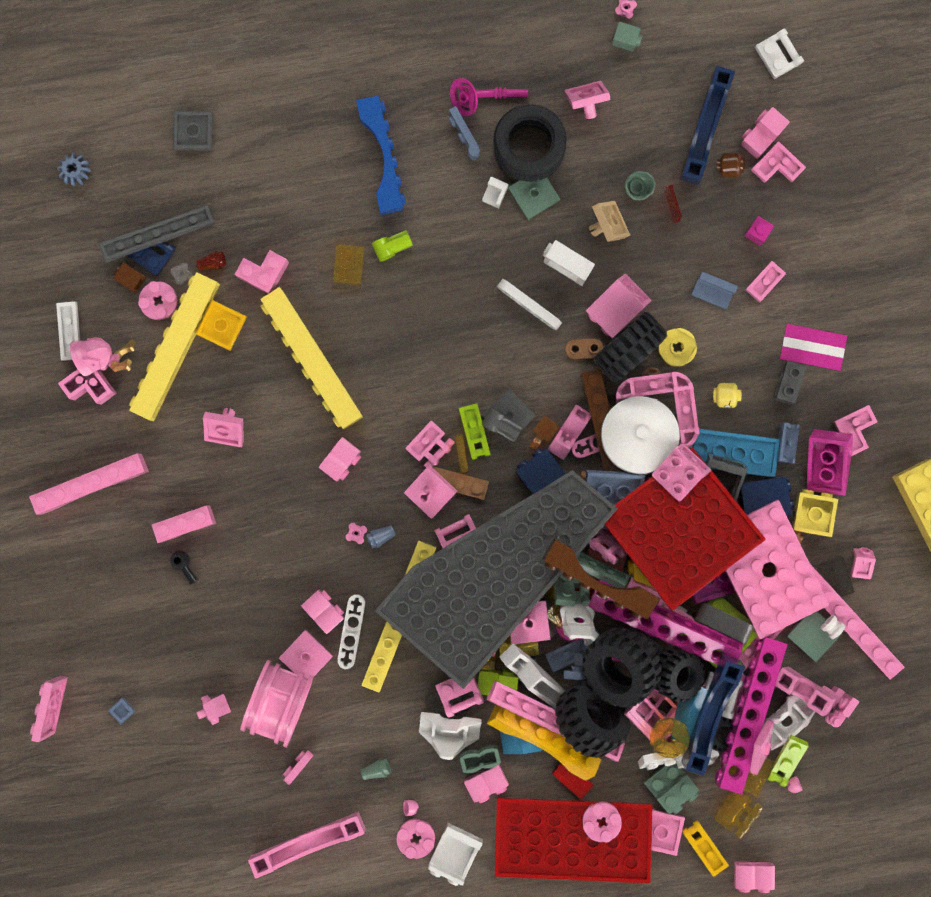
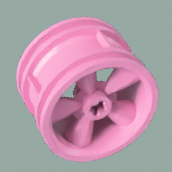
(276, 703)

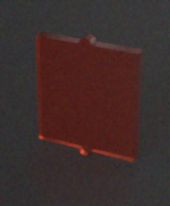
(673, 204)

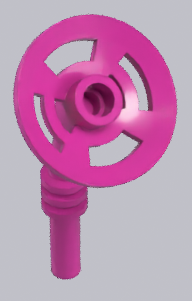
(471, 94)

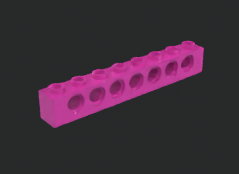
(676, 624)
(736, 781)

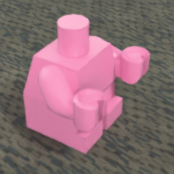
(213, 708)

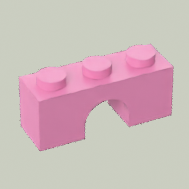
(183, 524)
(800, 686)

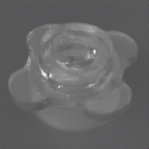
(175, 271)

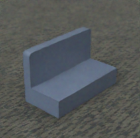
(714, 290)

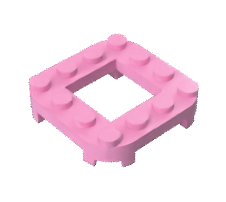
(666, 383)

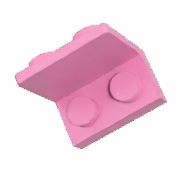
(680, 472)

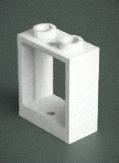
(568, 262)

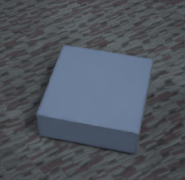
(121, 710)

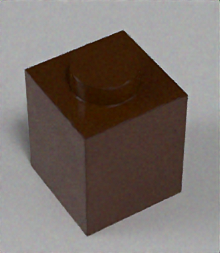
(129, 277)

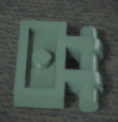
(565, 592)

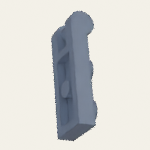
(464, 133)

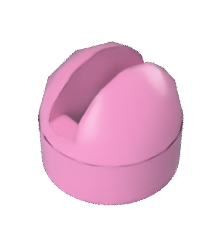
(794, 785)
(410, 807)

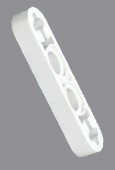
(529, 304)
(349, 631)

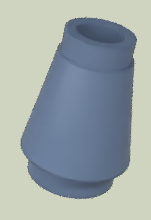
(380, 536)

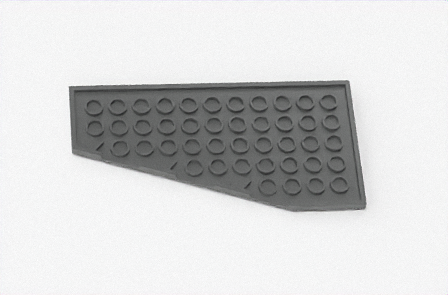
(486, 582)

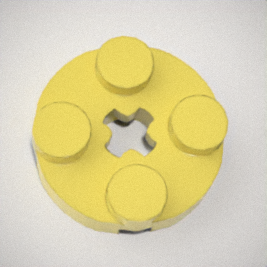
(688, 347)

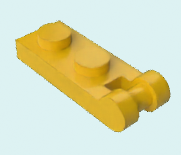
(705, 849)

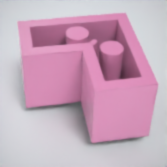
(767, 129)
(264, 277)
(96, 384)

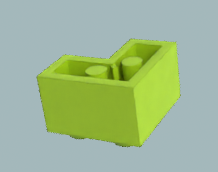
(505, 677)

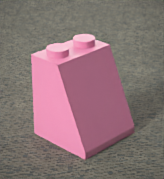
(618, 305)

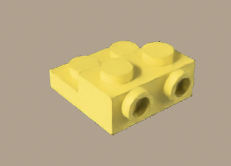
(815, 513)

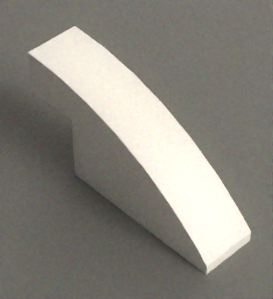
(532, 675)

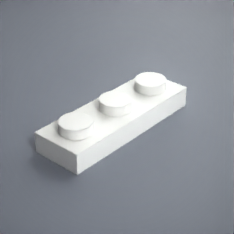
(68, 327)

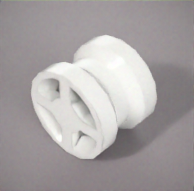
(833, 627)

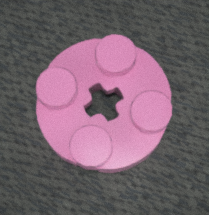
(147, 302)
(613, 821)
(414, 849)

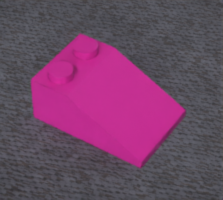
(829, 461)

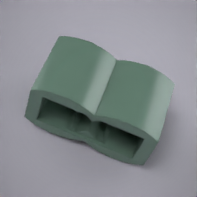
(483, 758)

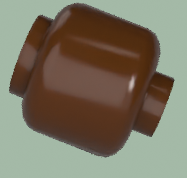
(731, 165)

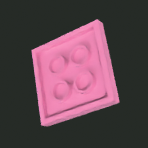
(48, 709)

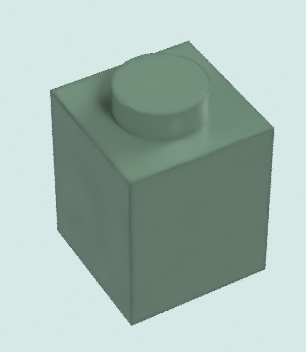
(627, 37)

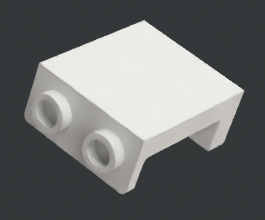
(454, 854)

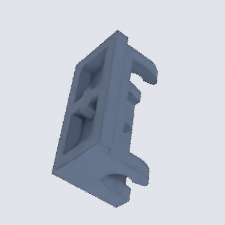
(788, 441)

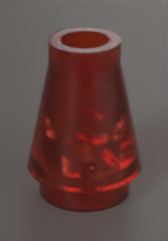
(212, 261)

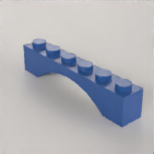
(371, 117)

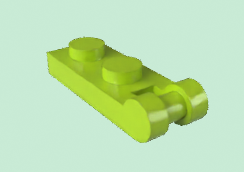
(474, 430)
(788, 760)

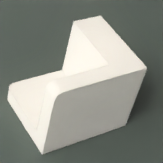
(495, 192)

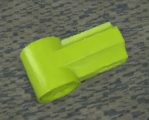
(387, 247)

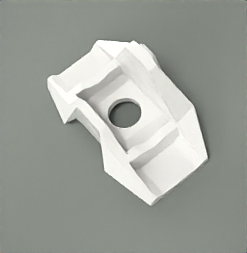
(579, 630)
(800, 715)
(447, 734)

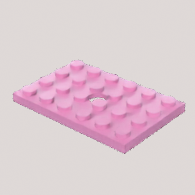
(791, 591)

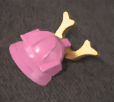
(97, 354)

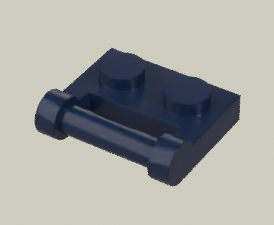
(151, 260)

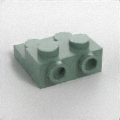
(671, 788)

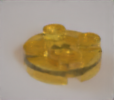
(676, 746)

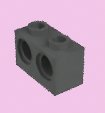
(789, 382)

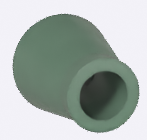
(376, 770)

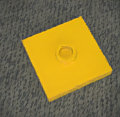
(221, 325)

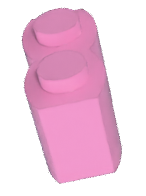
(340, 459)
(323, 611)
(485, 783)
(754, 876)

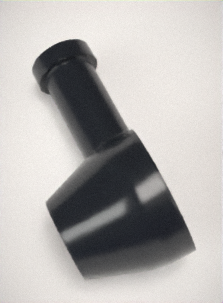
(185, 560)

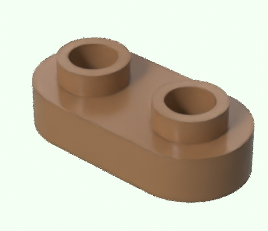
(584, 349)

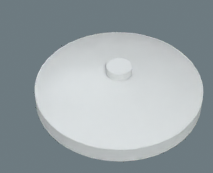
(639, 434)

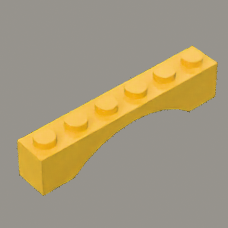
(551, 742)

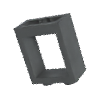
(730, 466)

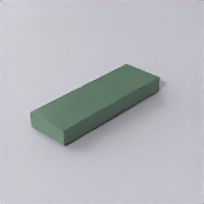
(603, 571)

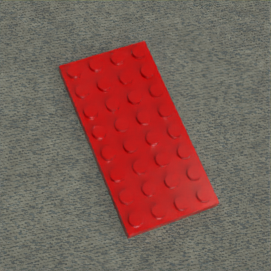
(550, 843)

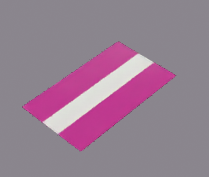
(813, 347)

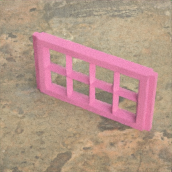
(641, 723)

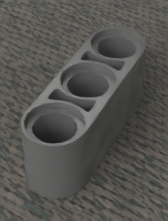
(723, 623)

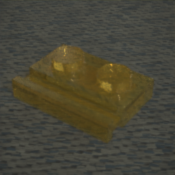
(348, 264)

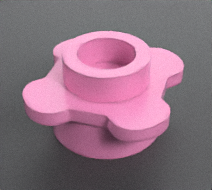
(628, 13)
(351, 534)

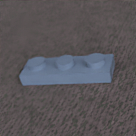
(565, 654)

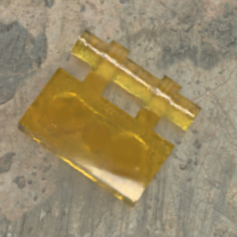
(732, 811)

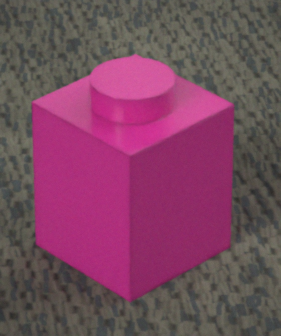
(759, 230)

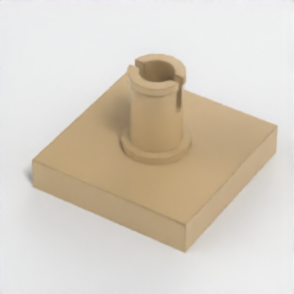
(609, 222)

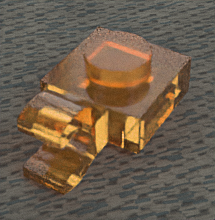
(545, 430)

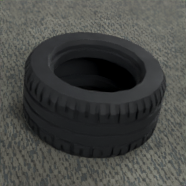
(532, 116)

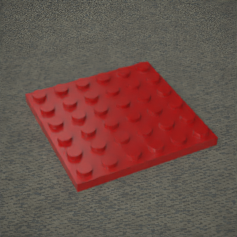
(683, 541)

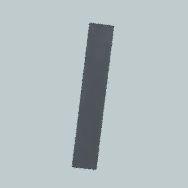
(156, 233)

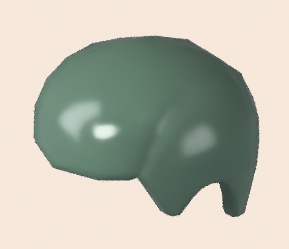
(639, 185)

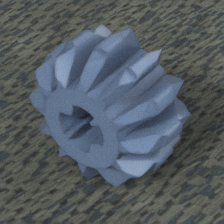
(71, 176)

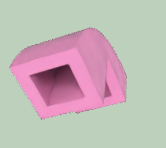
(569, 432)

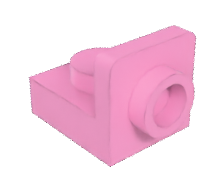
(863, 563)

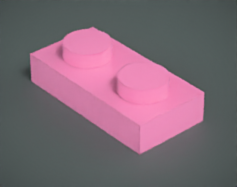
(765, 281)

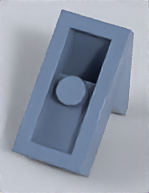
(576, 672)

